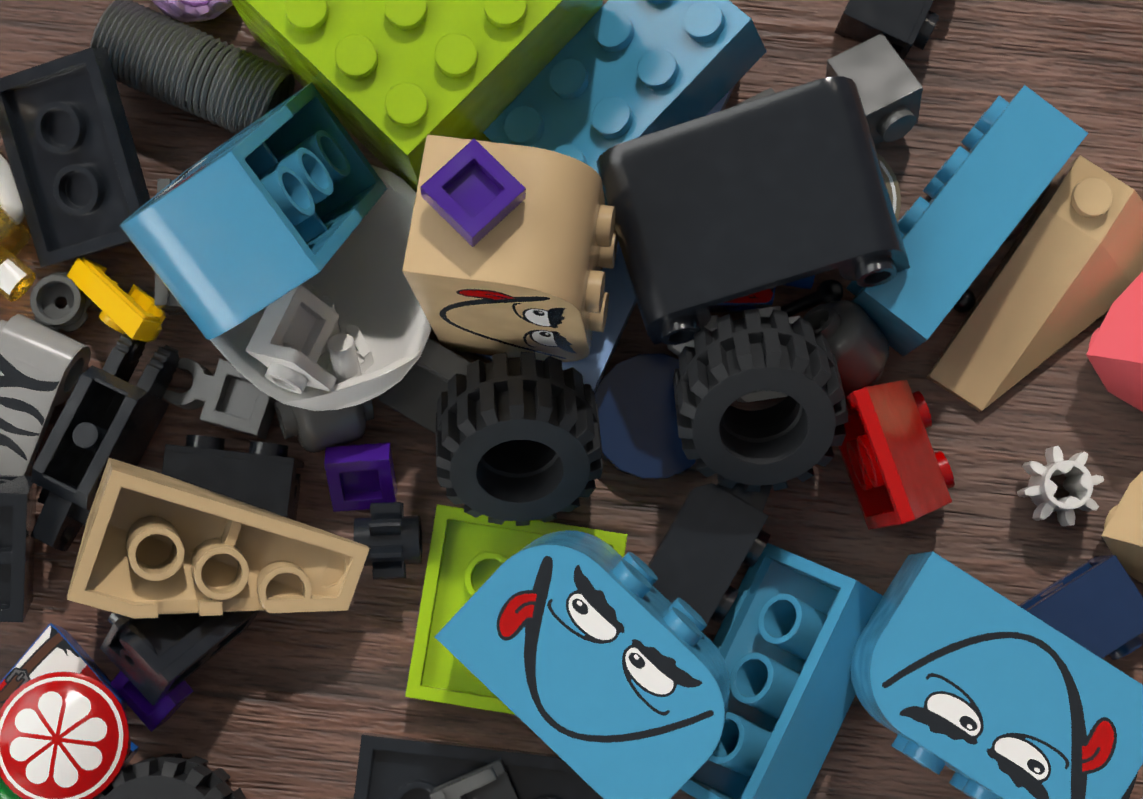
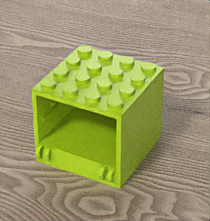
(415, 64)

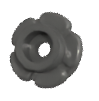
(44, 300)

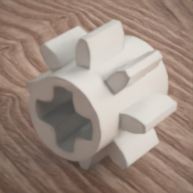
(1078, 484)

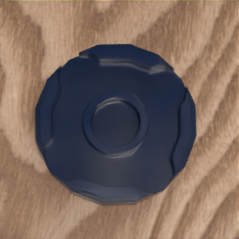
(641, 418)

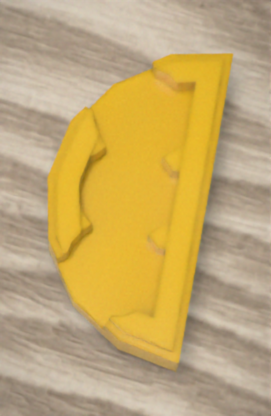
(121, 311)

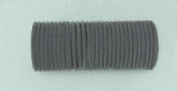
(181, 63)

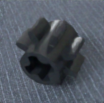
(391, 539)

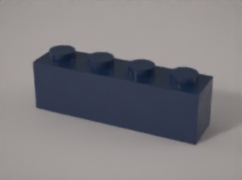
(1094, 607)

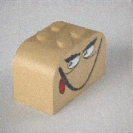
(533, 276)

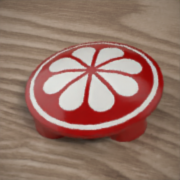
(62, 737)

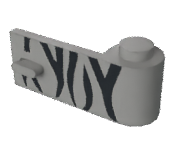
(35, 376)

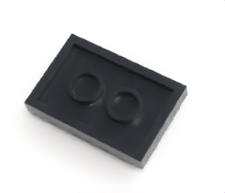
(71, 155)

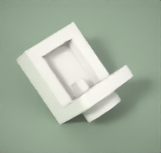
(292, 340)

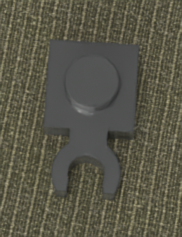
(227, 399)

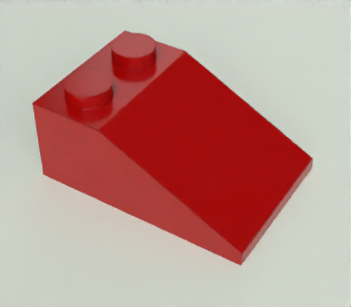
(892, 455)

